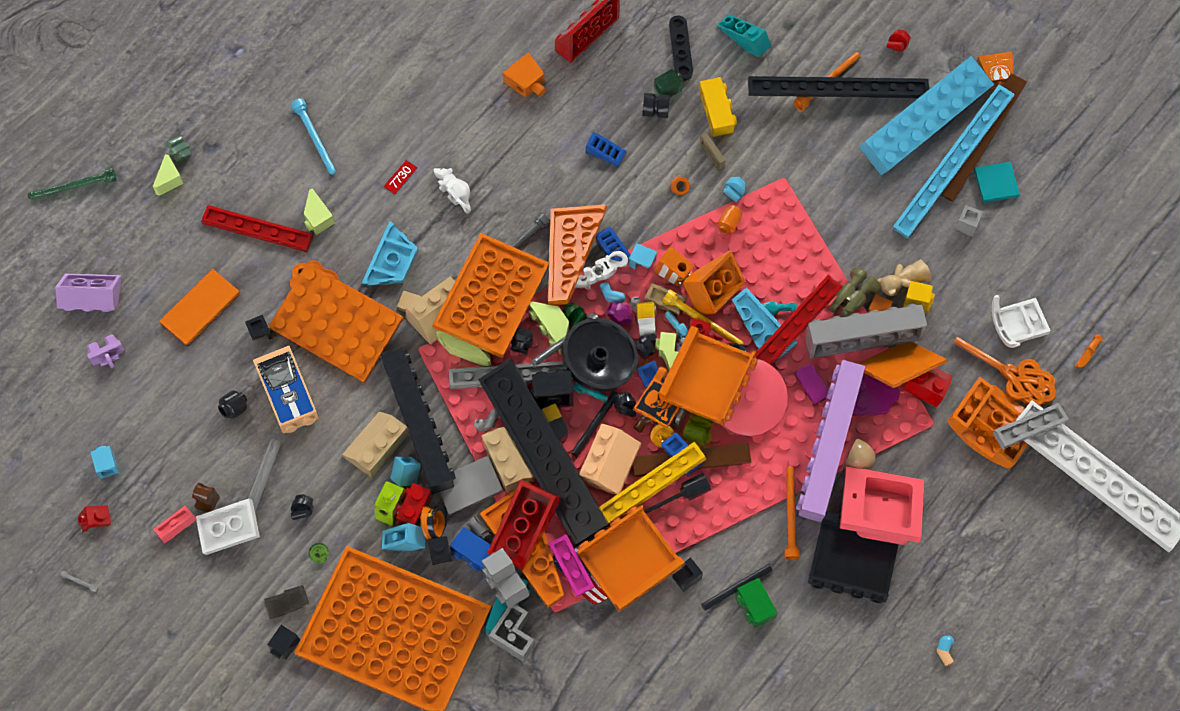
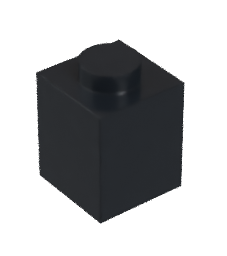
(439, 550)
(283, 642)

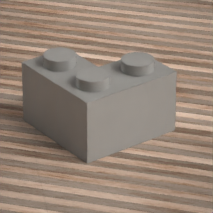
(503, 577)
(508, 633)

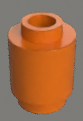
(729, 219)

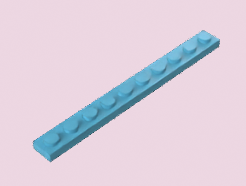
(953, 161)

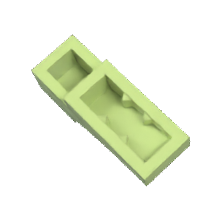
(666, 348)

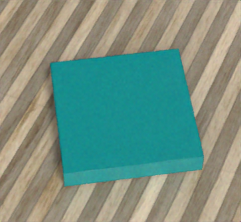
(996, 182)

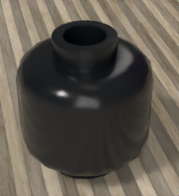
(232, 404)

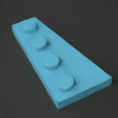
(757, 319)

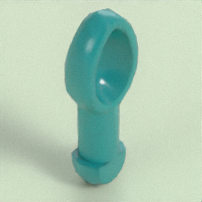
(773, 307)

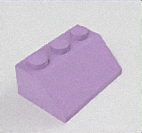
(88, 292)

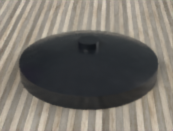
(599, 354)

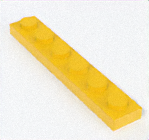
(653, 482)

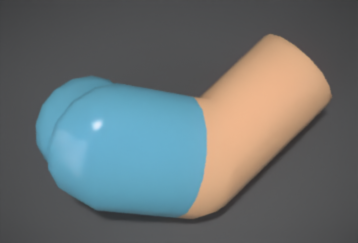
(943, 649)

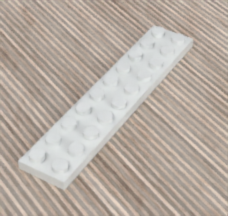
(1107, 482)

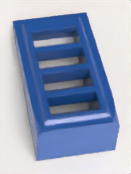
(596, 138)
(605, 238)

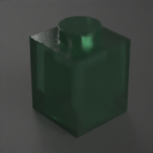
(668, 83)

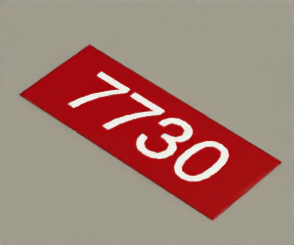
(400, 177)

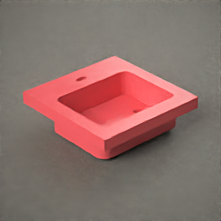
(882, 506)

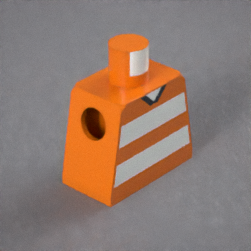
(674, 267)

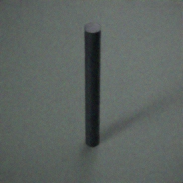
(594, 424)
(733, 589)

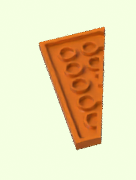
(570, 243)
(540, 569)

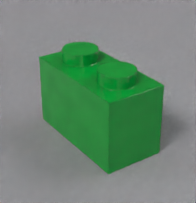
(756, 603)

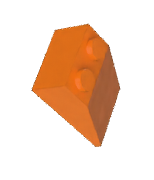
(714, 283)

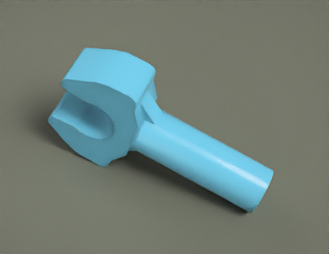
(681, 329)

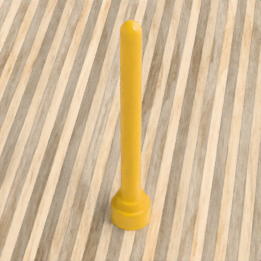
(671, 299)

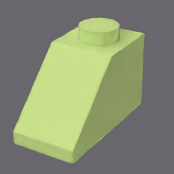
(316, 214)

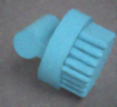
(734, 188)

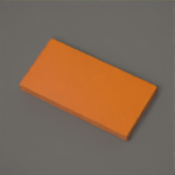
(199, 307)

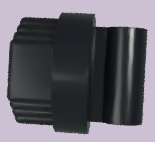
(522, 341)
(646, 346)
(624, 404)
(301, 507)

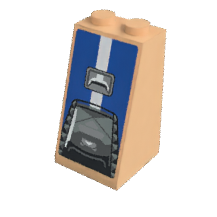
(286, 390)

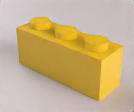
(717, 106)

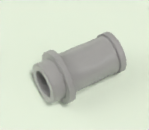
(479, 529)

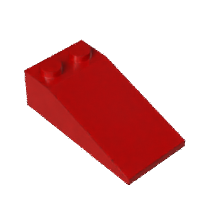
(524, 523)

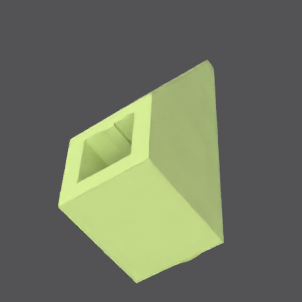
(464, 350)

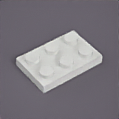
(227, 526)

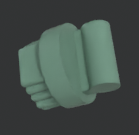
(178, 148)

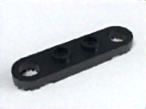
(680, 47)

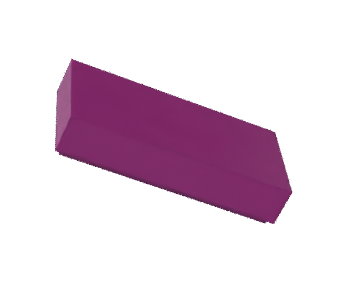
(812, 383)

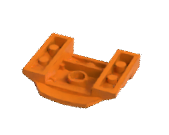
(981, 413)

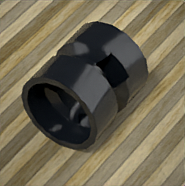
(656, 105)

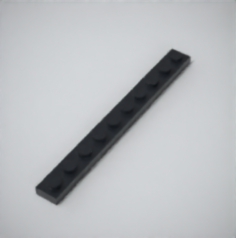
(837, 87)

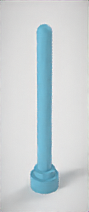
(299, 107)

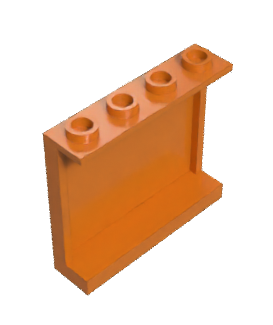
(707, 377)
(629, 558)

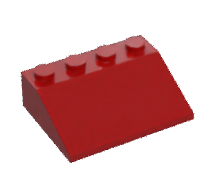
(587, 28)

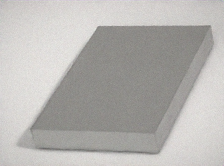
(472, 485)

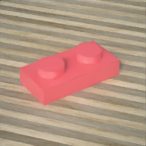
(175, 524)

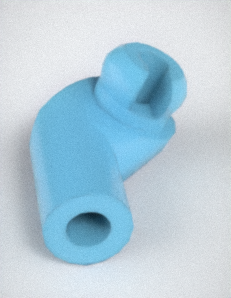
(611, 296)

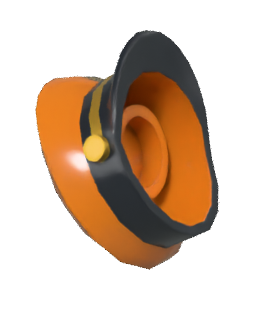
(433, 521)

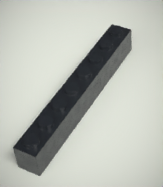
(417, 420)

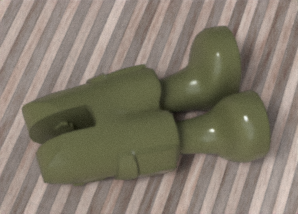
(852, 299)

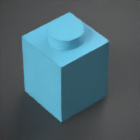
(104, 461)

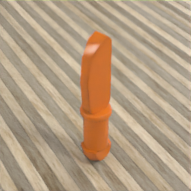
(1086, 356)

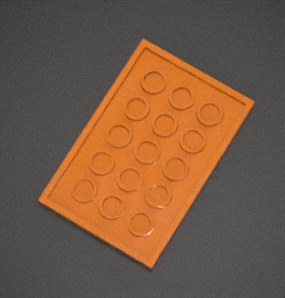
(491, 295)
(336, 322)

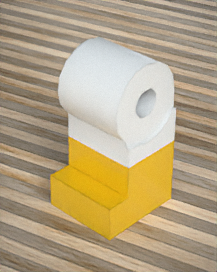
(645, 318)

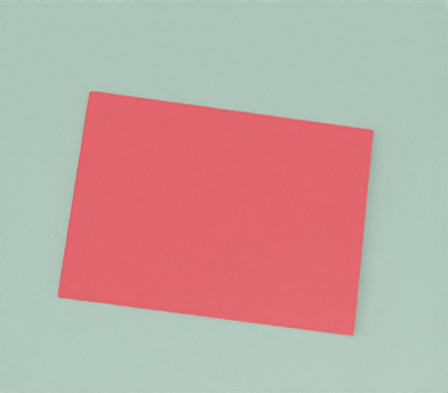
(780, 263)

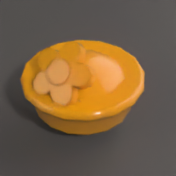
(660, 434)

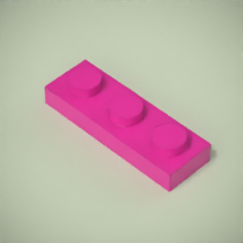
(571, 565)

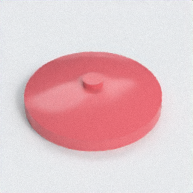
(761, 402)

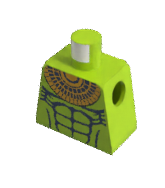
(388, 501)

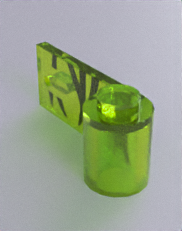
(698, 430)

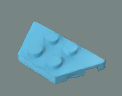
(391, 259)

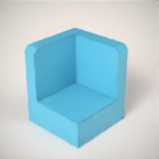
(642, 256)
(405, 471)

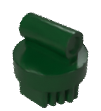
(574, 313)

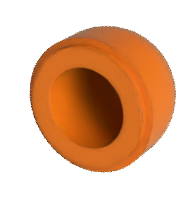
(674, 183)

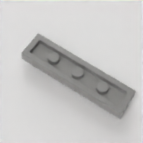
(1030, 426)

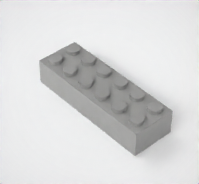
(865, 331)

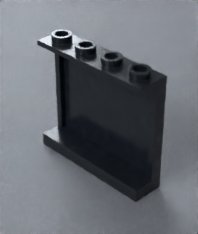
(851, 562)

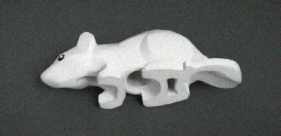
(457, 189)
(603, 270)

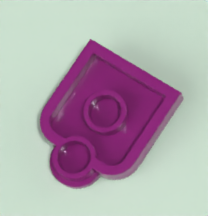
(874, 397)

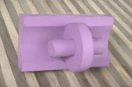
(106, 354)

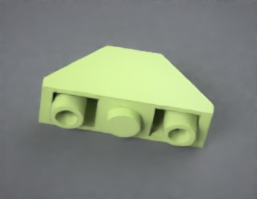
(551, 321)

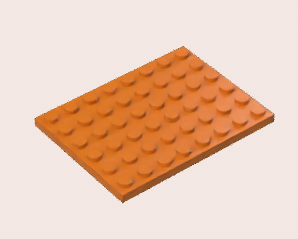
(393, 631)

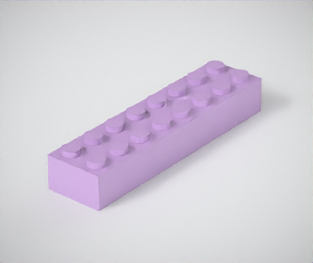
(829, 446)

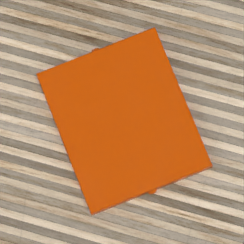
(901, 363)

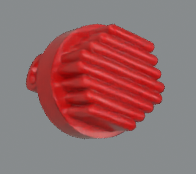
(898, 40)

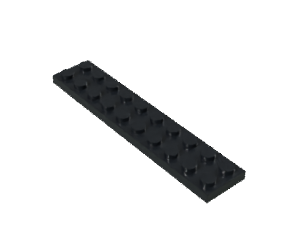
(543, 451)

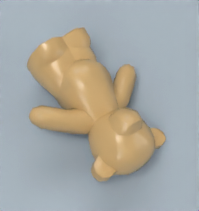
(916, 272)

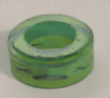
(318, 553)

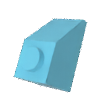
(403, 538)

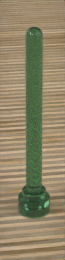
(107, 176)

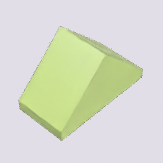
(167, 177)

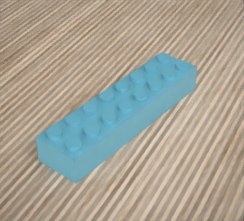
(926, 115)

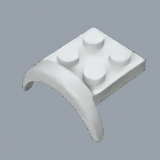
(1019, 321)

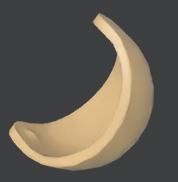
(861, 456)

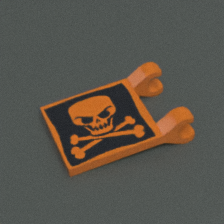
(652, 406)

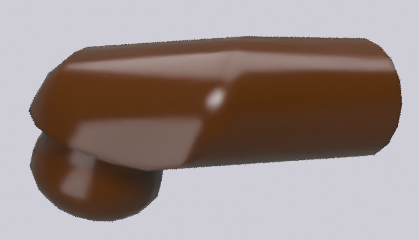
(642, 422)

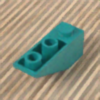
(748, 36)

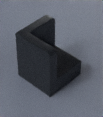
(258, 327)
(687, 575)

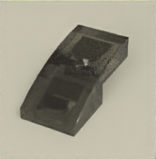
(287, 602)

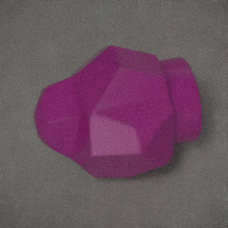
(620, 313)

